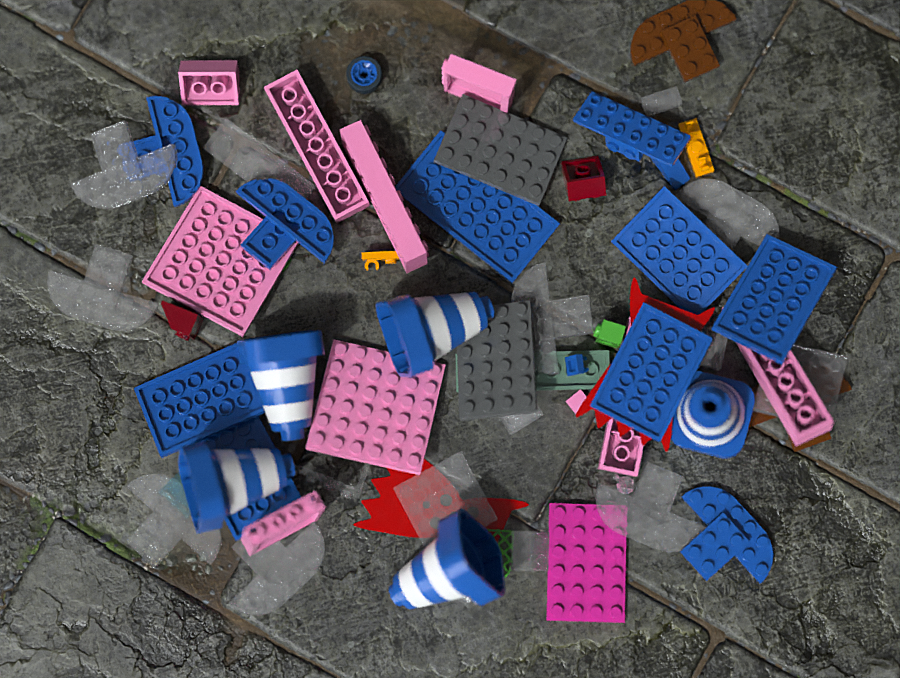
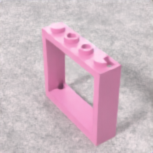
(478, 82)
(282, 523)

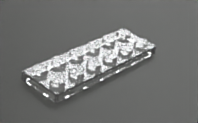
(253, 160)

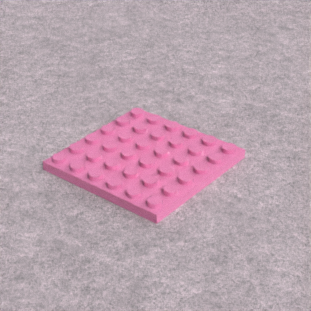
(209, 269)
(372, 411)

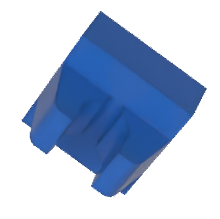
(575, 365)

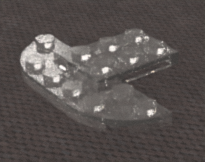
(123, 173)
(729, 212)
(99, 295)
(551, 318)
(647, 513)
(167, 525)
(279, 571)

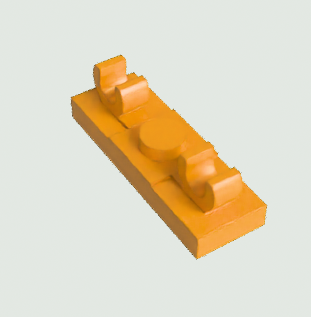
(696, 148)
(389, 257)

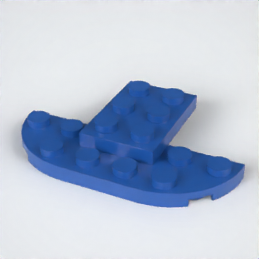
(175, 127)
(286, 220)
(728, 534)

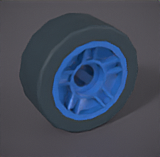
(366, 65)

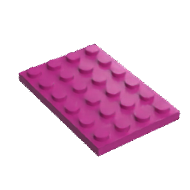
(584, 566)

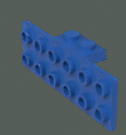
(631, 131)

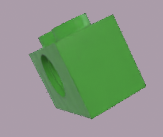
(609, 333)

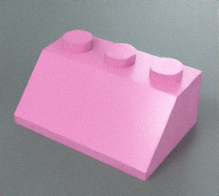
(209, 82)

